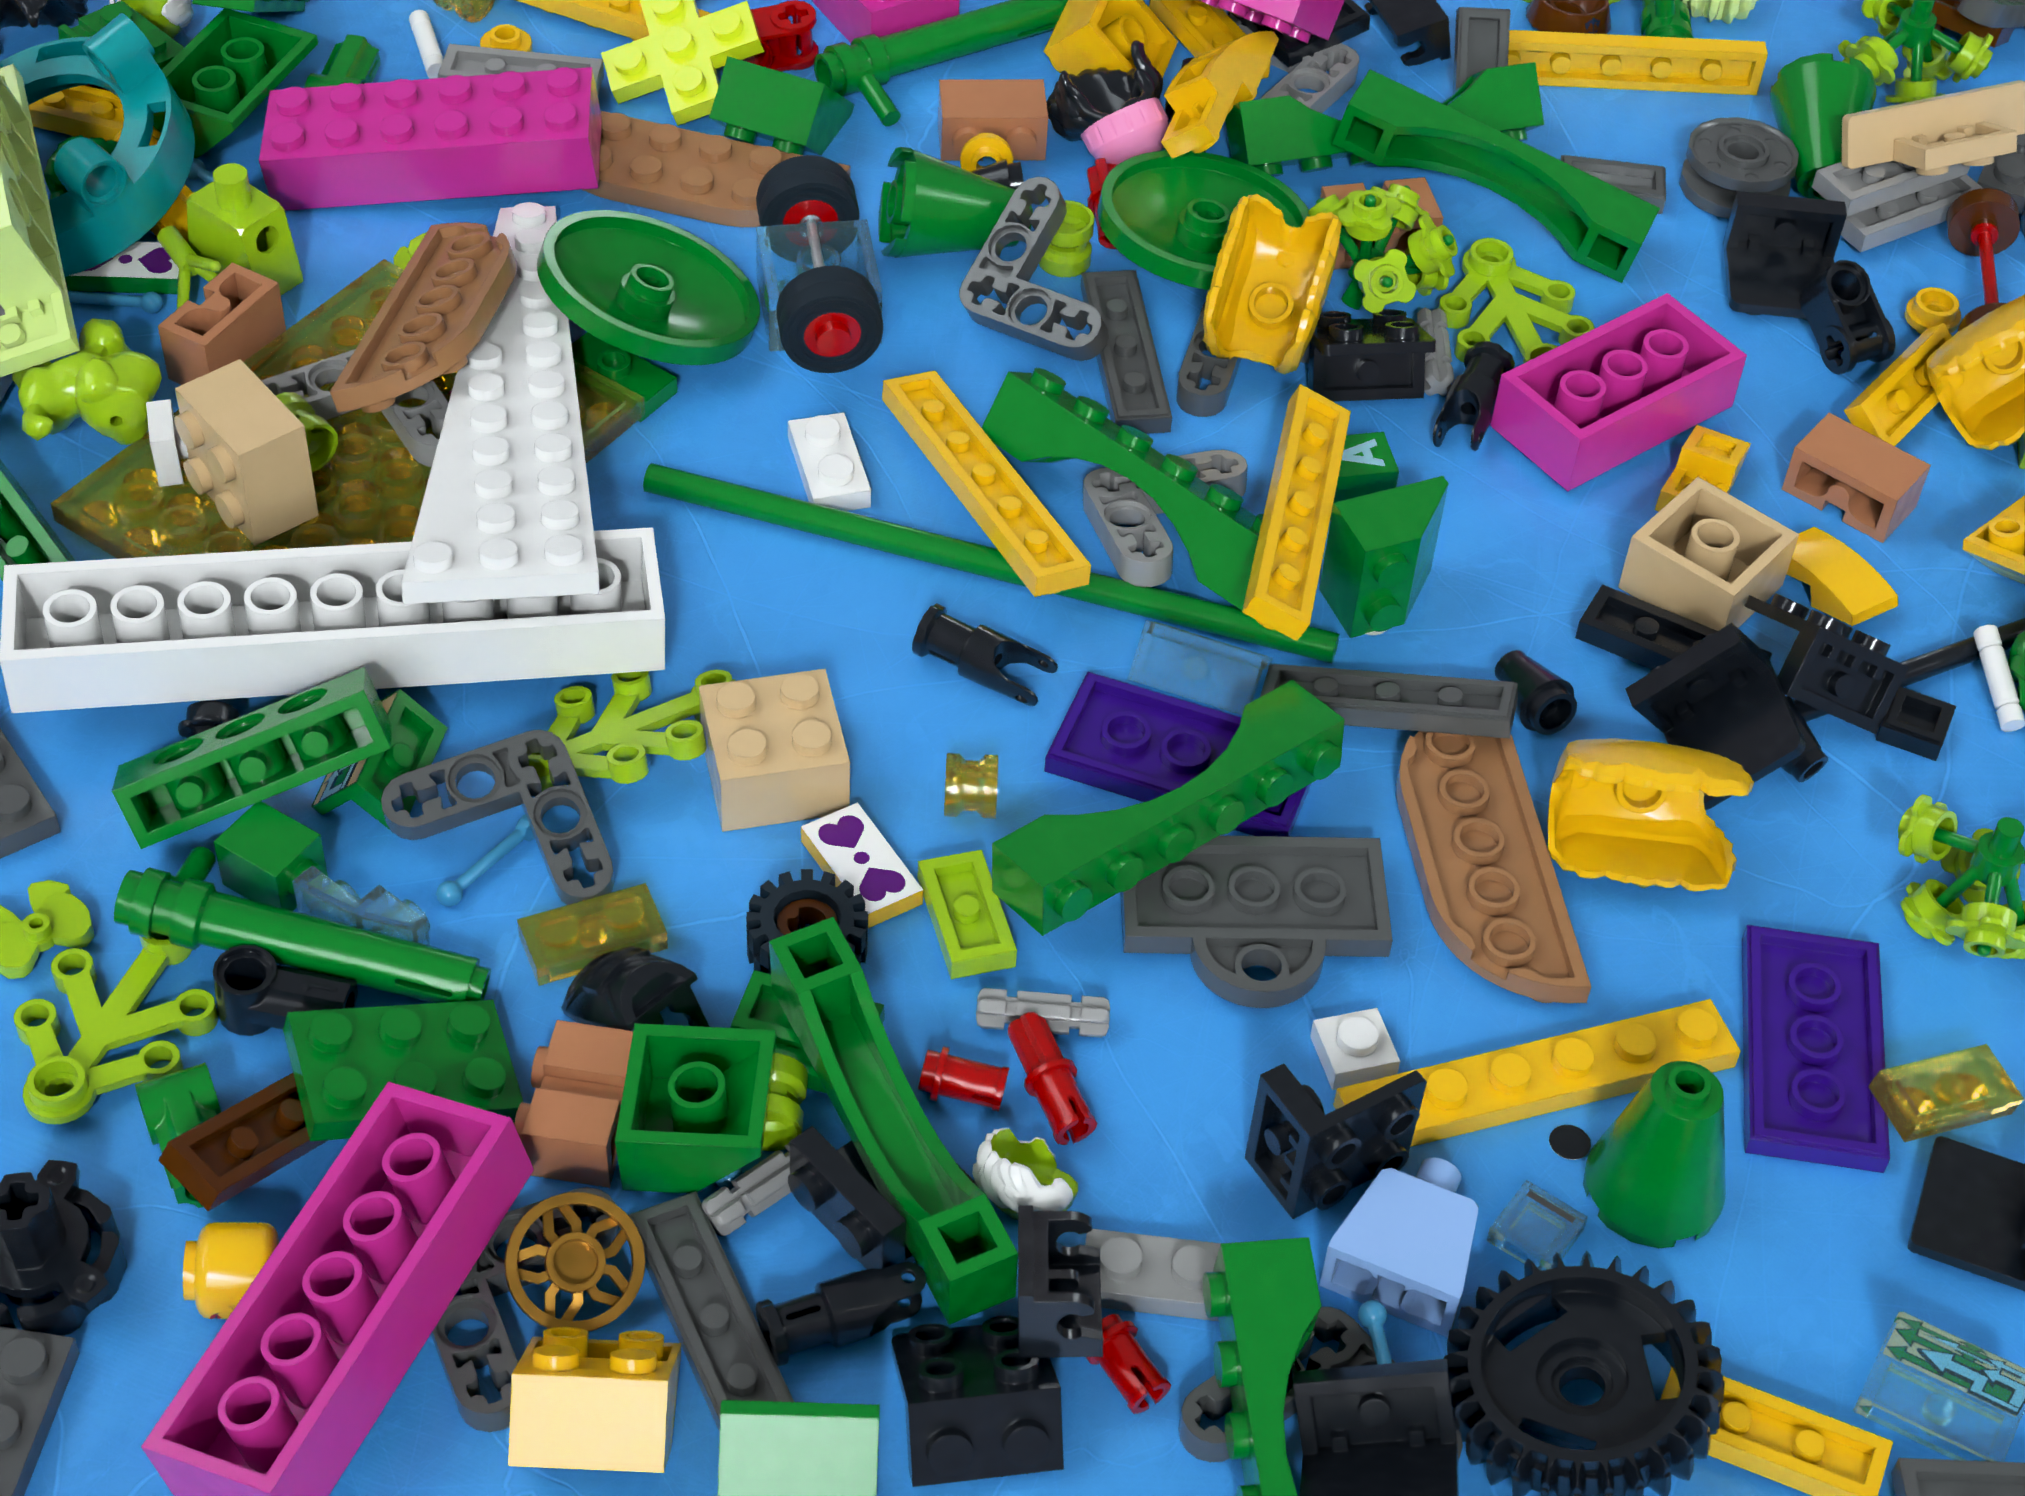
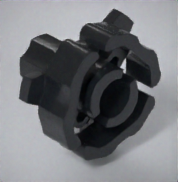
(46, 1249)

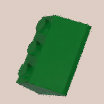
(231, 71)

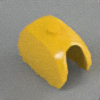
(1269, 284)
(1983, 377)
(1641, 813)

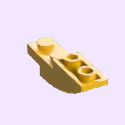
(1211, 86)

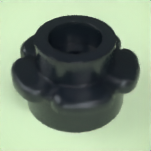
(204, 716)

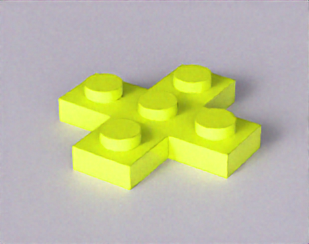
(682, 55)

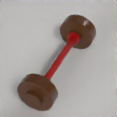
(1981, 226)

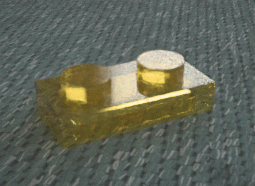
(573, 935)
(1945, 1092)

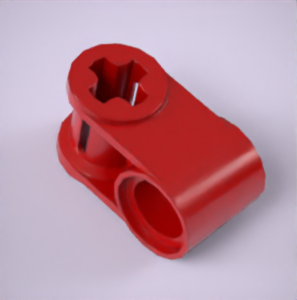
(781, 37)

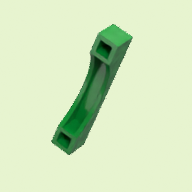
(1288, 133)
(1585, 214)
(1047, 425)
(1074, 862)
(947, 1217)
(1265, 1316)

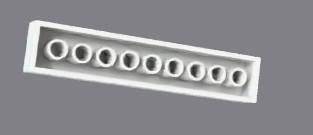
(301, 619)

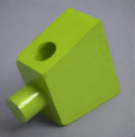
(242, 226)

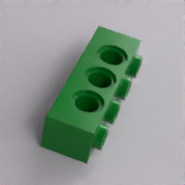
(252, 758)

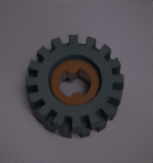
(801, 903)

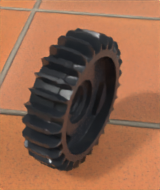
(1595, 1337)

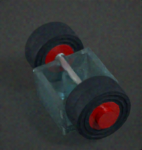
(816, 267)

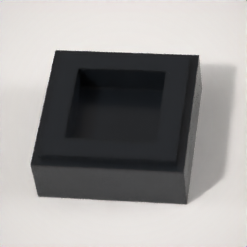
(1916, 723)

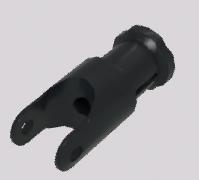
(1474, 392)
(978, 652)
(840, 1310)

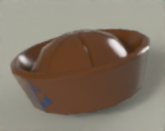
(1570, 16)

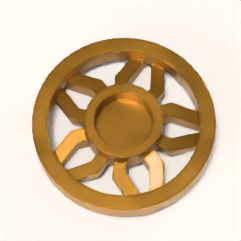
(575, 1261)

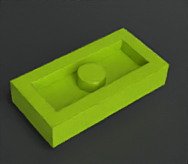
(966, 914)

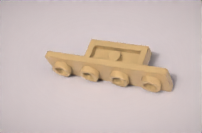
(1938, 130)

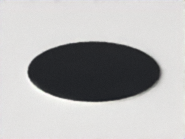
(1570, 1142)

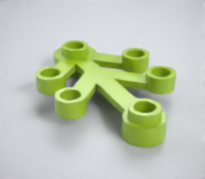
(1492, 266)
(623, 734)
(105, 1030)

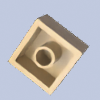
(246, 452)
(1707, 557)
(774, 749)

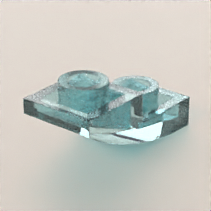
(375, 912)

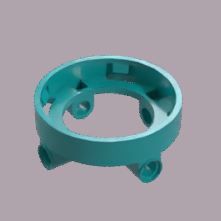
(119, 194)

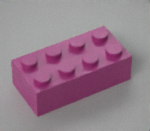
(1617, 391)

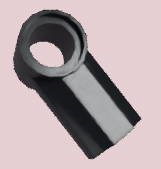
(271, 990)

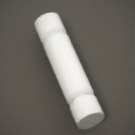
(426, 42)
(1999, 678)

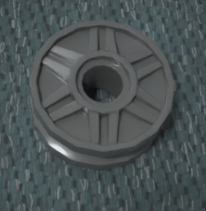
(1735, 157)

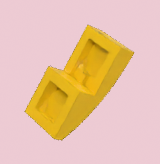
(1708, 456)
(1839, 578)

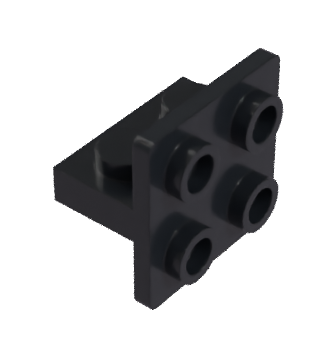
(1368, 356)

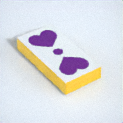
(857, 851)

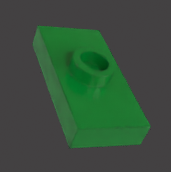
(627, 370)

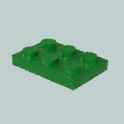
(437, 1048)

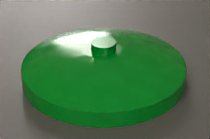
(1178, 209)
(648, 287)

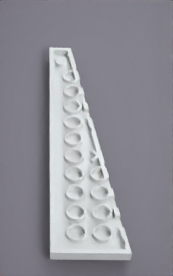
(509, 469)

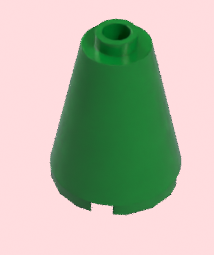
(1810, 107)
(937, 207)
(1663, 1159)

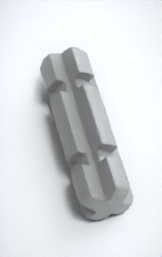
(1437, 364)
(1058, 1010)
(751, 1193)

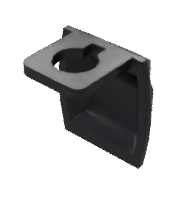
(631, 989)

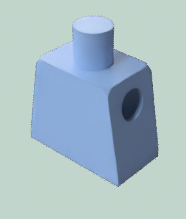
(1406, 1245)

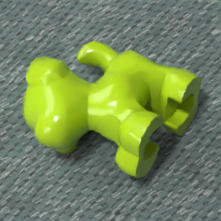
(99, 383)

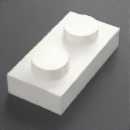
(829, 462)

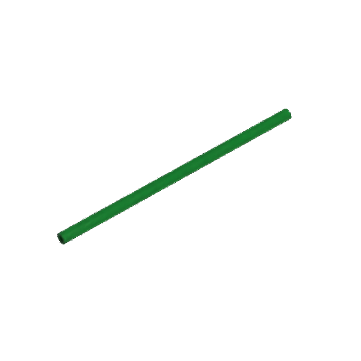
(975, 559)

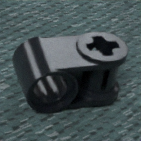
(1845, 315)

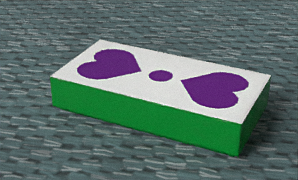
(135, 270)

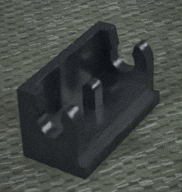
(1414, 22)
(1057, 1287)

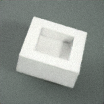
(165, 443)
(1354, 1048)

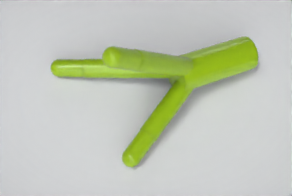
(187, 261)

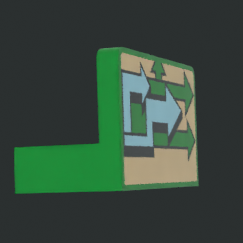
(414, 745)

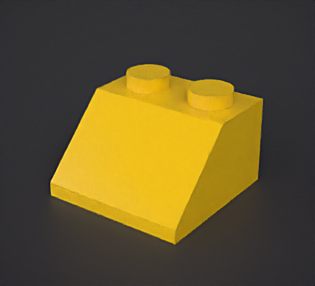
(1101, 35)

